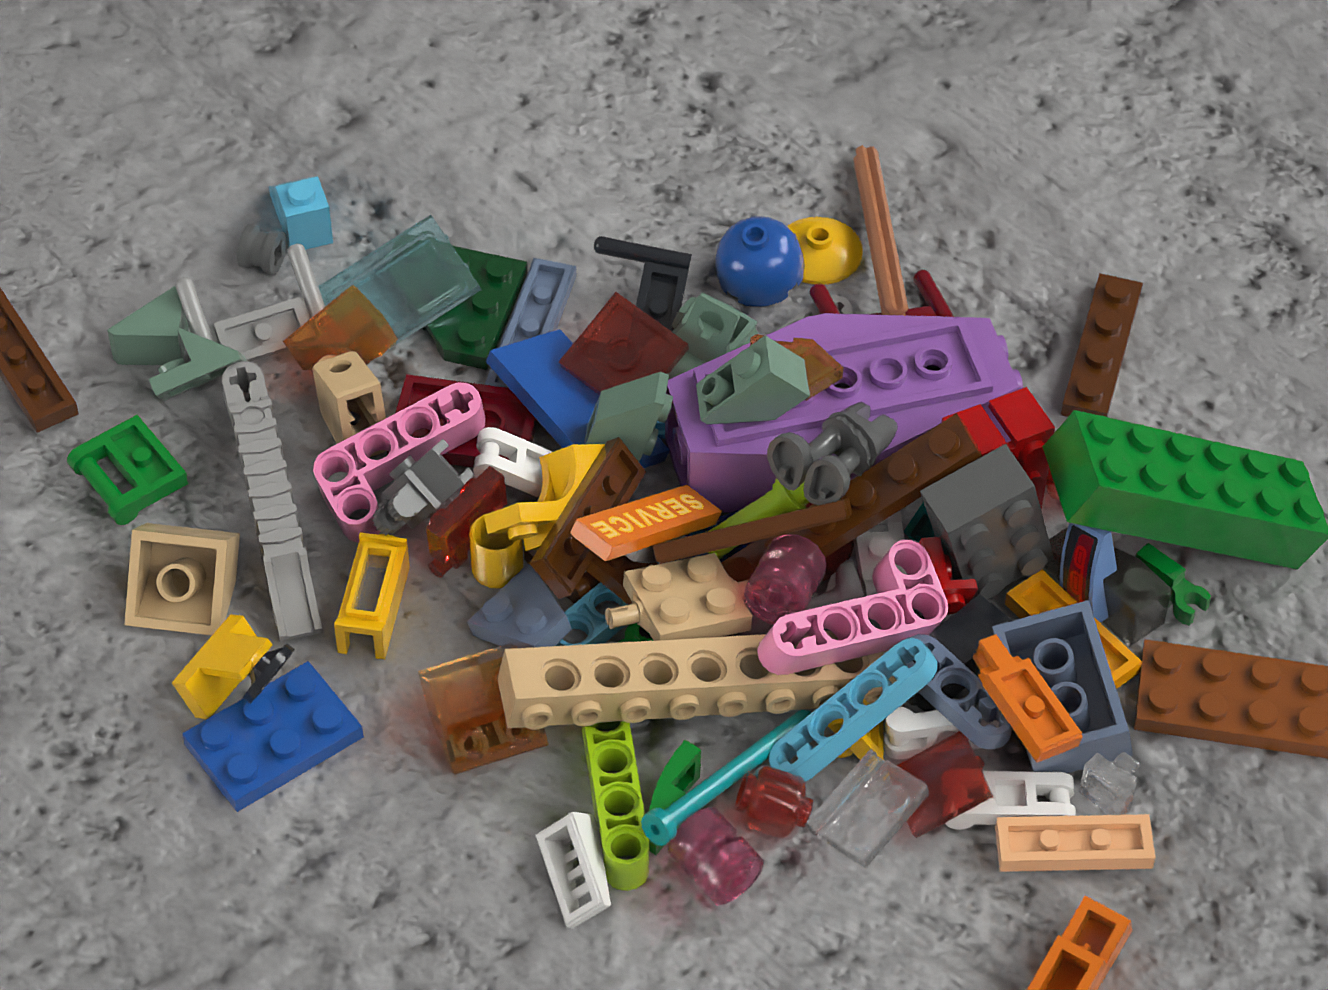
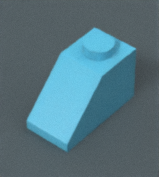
(303, 212)

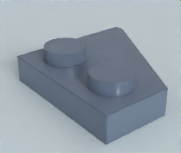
(521, 614)

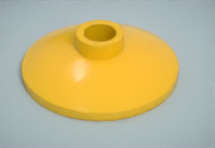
(829, 249)

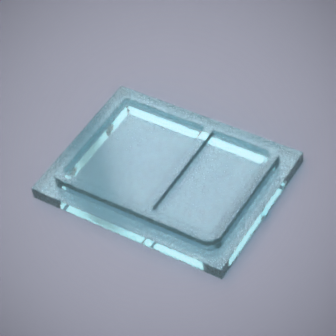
(409, 278)

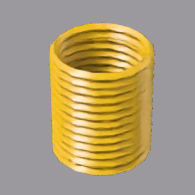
(494, 556)

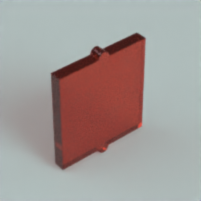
(952, 779)

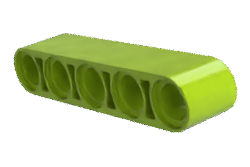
(617, 794)

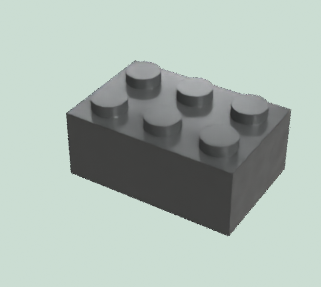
(989, 522)

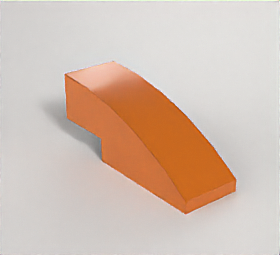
(1084, 950)

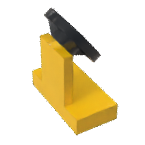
(224, 663)

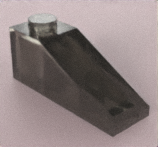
(1133, 594)

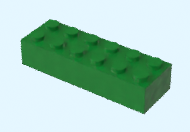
(1185, 490)

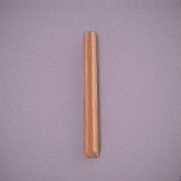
(880, 232)

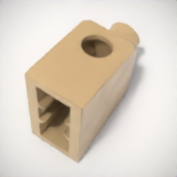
(345, 386)

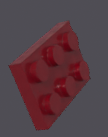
(500, 408)

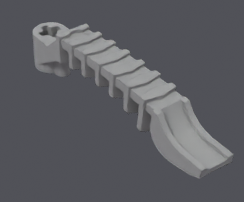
(272, 502)

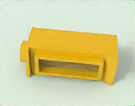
(373, 591)

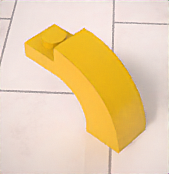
(560, 478)

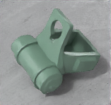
(710, 331)

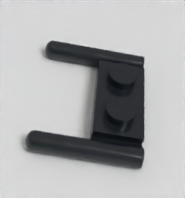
(662, 276)

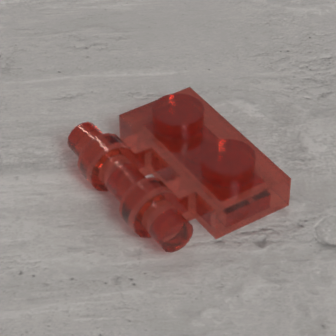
(450, 527)

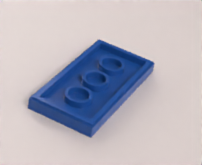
(550, 392)

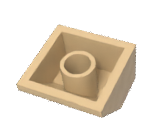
(180, 578)

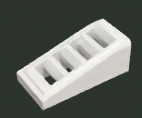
(559, 858)

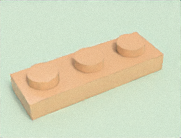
(1074, 843)

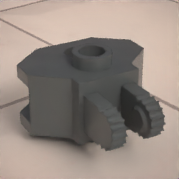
(418, 490)

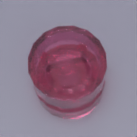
(785, 578)
(719, 860)

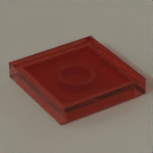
(622, 347)

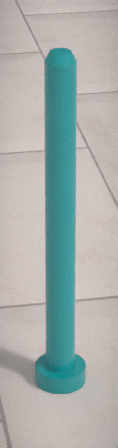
(662, 824)

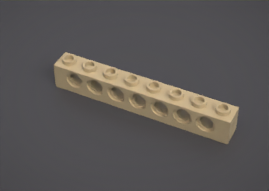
(660, 681)

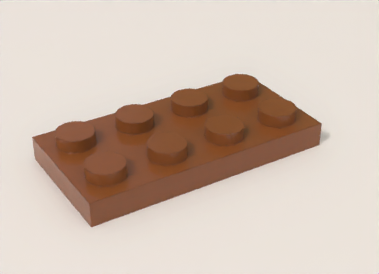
(1233, 698)

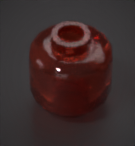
(773, 801)

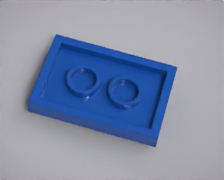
(274, 738)

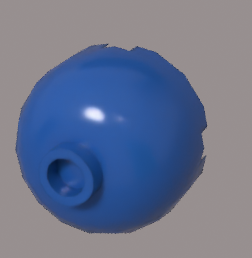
(759, 261)

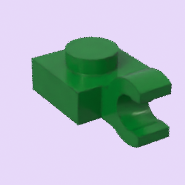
(1173, 575)

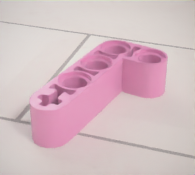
(394, 436)
(849, 619)

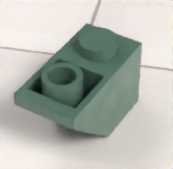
(753, 385)
(631, 414)

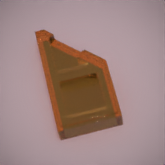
(820, 366)

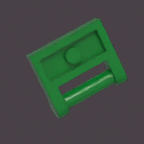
(138, 458)

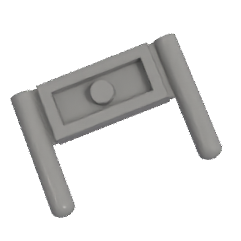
(264, 329)

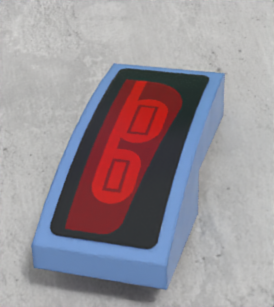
(1085, 562)

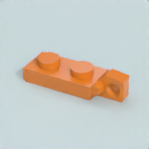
(1025, 701)

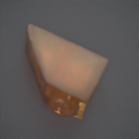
(342, 327)

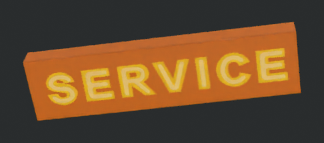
(645, 522)

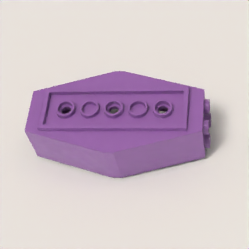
(894, 363)

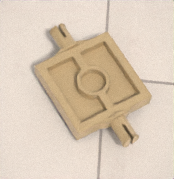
(683, 600)

